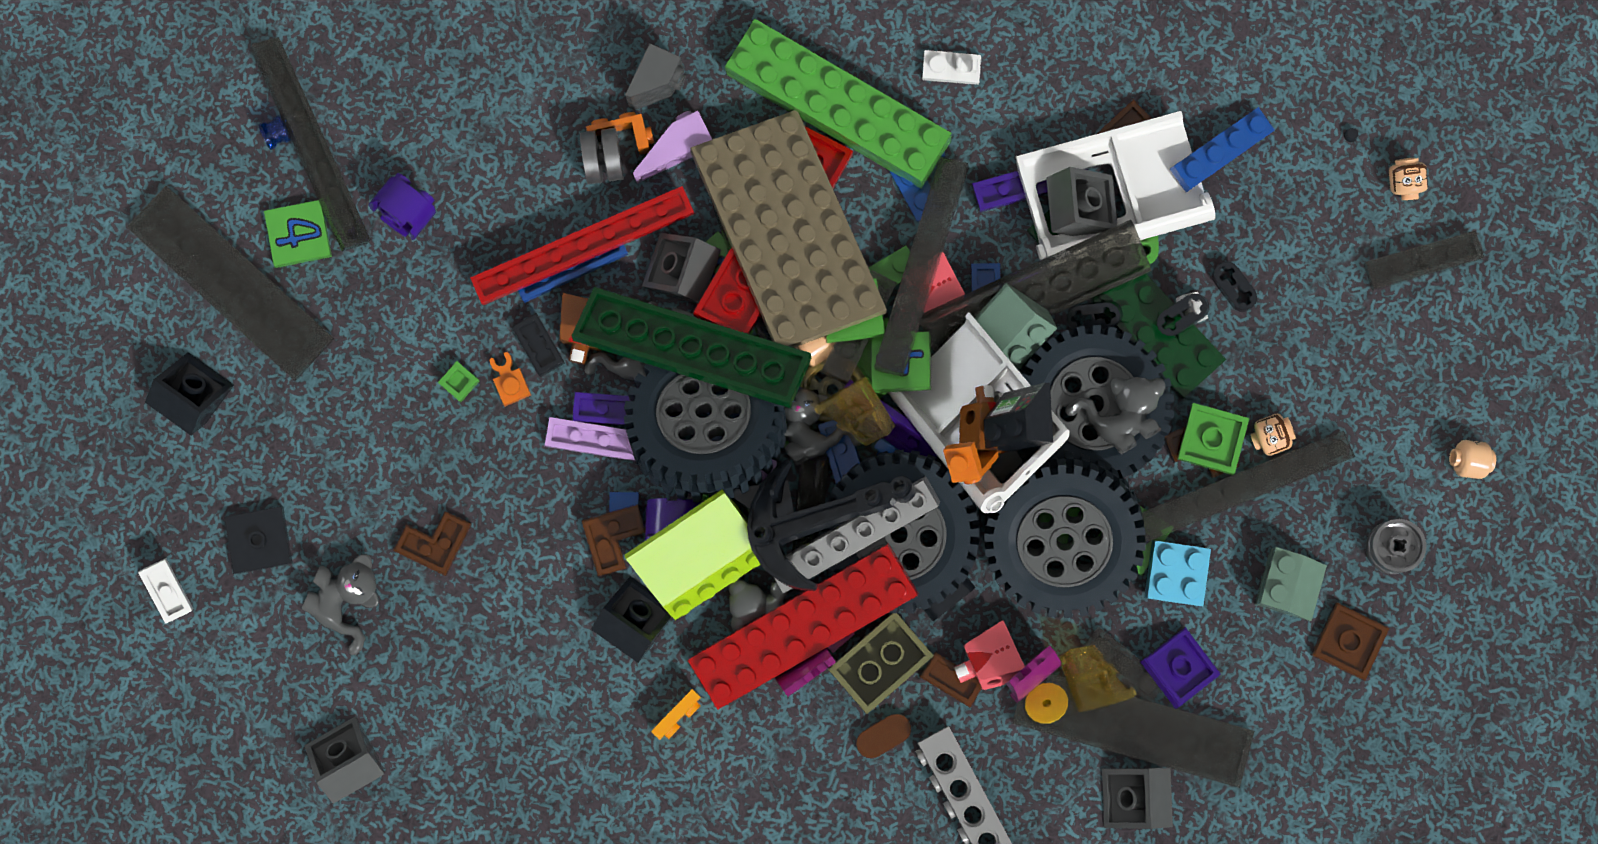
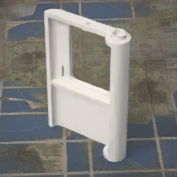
(956, 369)

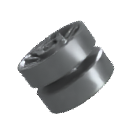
(601, 156)
(1409, 551)

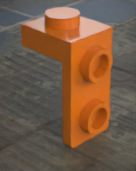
(627, 121)
(966, 463)

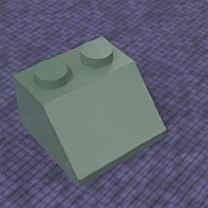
(1016, 324)
(1290, 583)

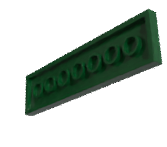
(692, 347)
(1186, 356)

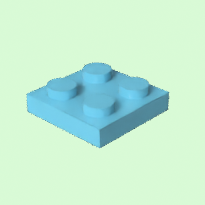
(1177, 573)

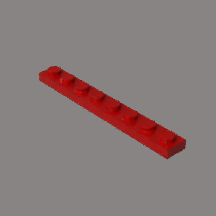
(582, 245)

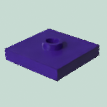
(1180, 668)

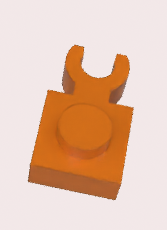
(510, 383)

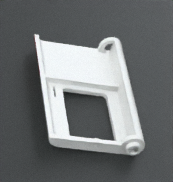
(1141, 165)

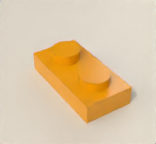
(668, 725)

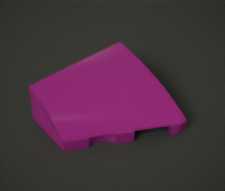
(804, 672)
(1033, 673)

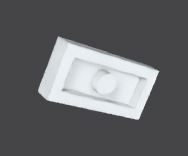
(951, 67)
(165, 590)

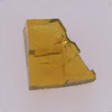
(858, 412)
(1093, 679)

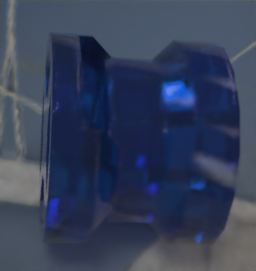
(276, 130)

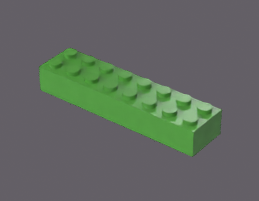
(838, 103)

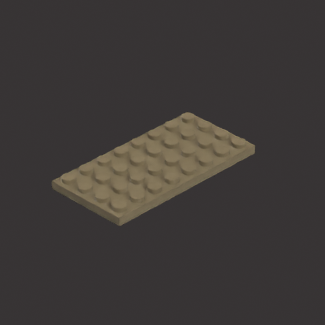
(788, 230)

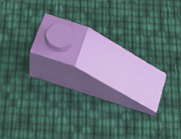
(673, 145)

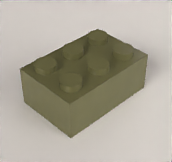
(880, 662)

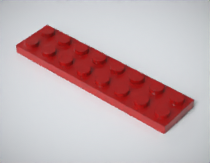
(728, 295)
(803, 626)

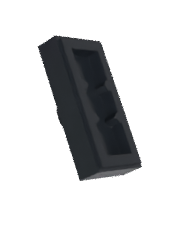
(538, 345)

